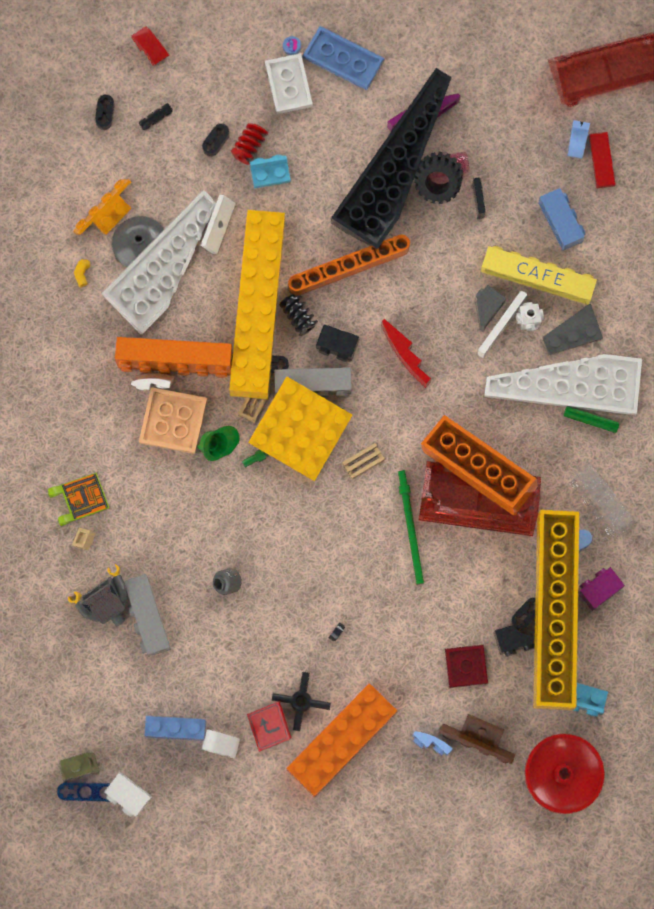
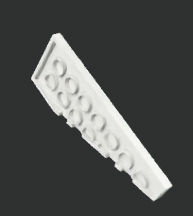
(152, 278)
(592, 383)

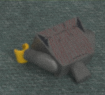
(104, 601)

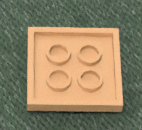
(173, 420)

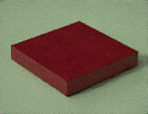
(466, 666)

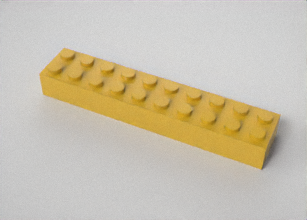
(257, 304)
(556, 610)

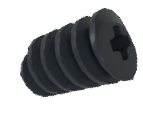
(298, 314)

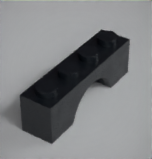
(510, 640)

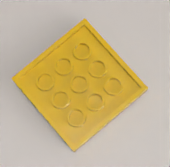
(300, 428)

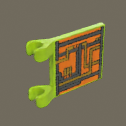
(82, 498)

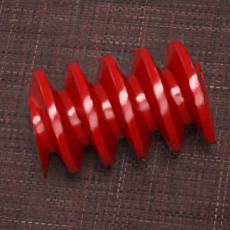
(247, 142)

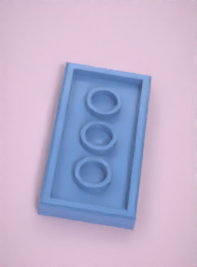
(343, 58)

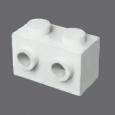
(128, 795)

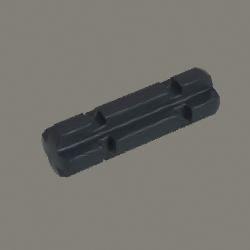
(155, 116)

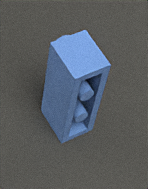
(562, 219)
(175, 728)

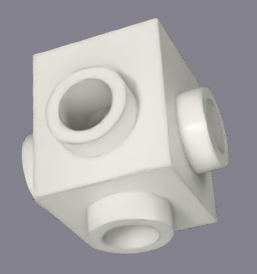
(529, 322)

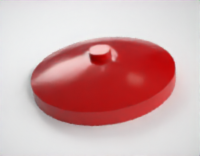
(564, 773)

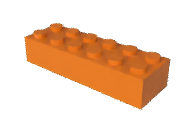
(173, 356)
(479, 465)
(341, 740)

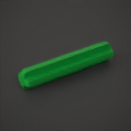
(591, 419)

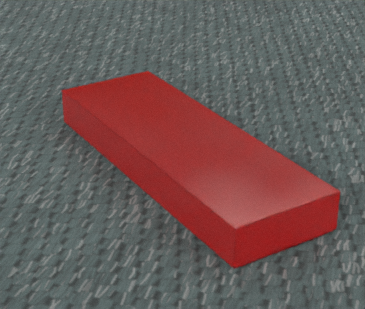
(602, 160)

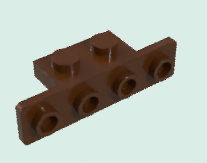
(481, 736)

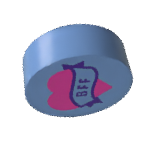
(291, 45)

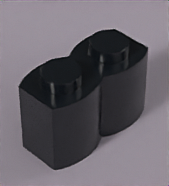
(337, 343)

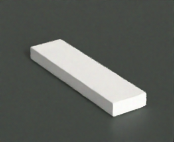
(501, 325)

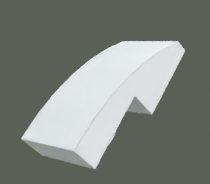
(146, 381)

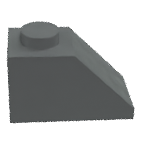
(487, 305)

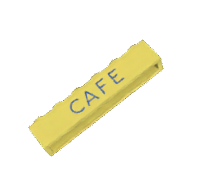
(538, 275)

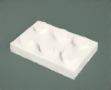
(288, 83)

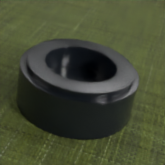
(337, 632)

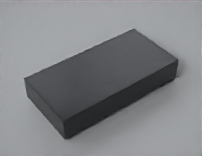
(479, 199)

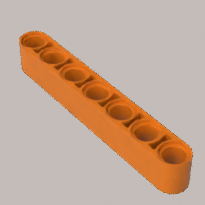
(343, 272)

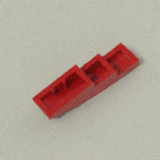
(402, 346)

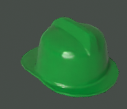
(219, 442)

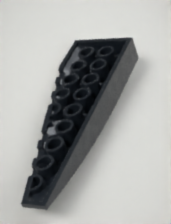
(383, 187)

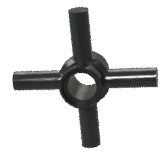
(301, 693)

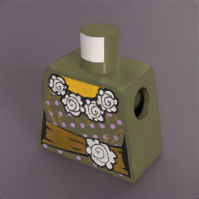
(78, 767)

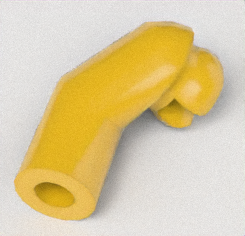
(81, 267)

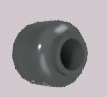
(227, 581)

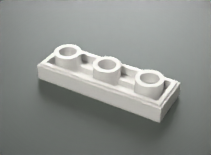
(218, 224)

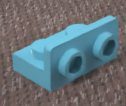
(270, 171)
(590, 699)

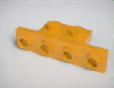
(108, 212)

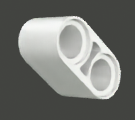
(220, 743)

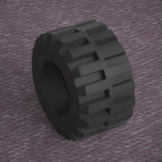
(442, 164)

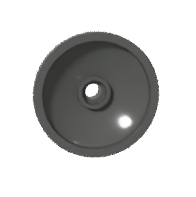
(124, 238)

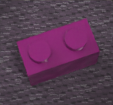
(601, 588)

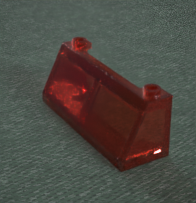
(603, 68)
(456, 503)

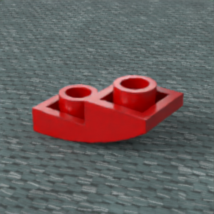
(149, 43)

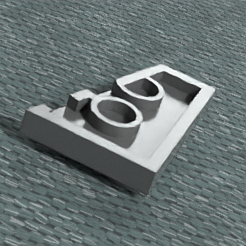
(574, 332)

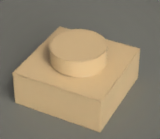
(83, 539)

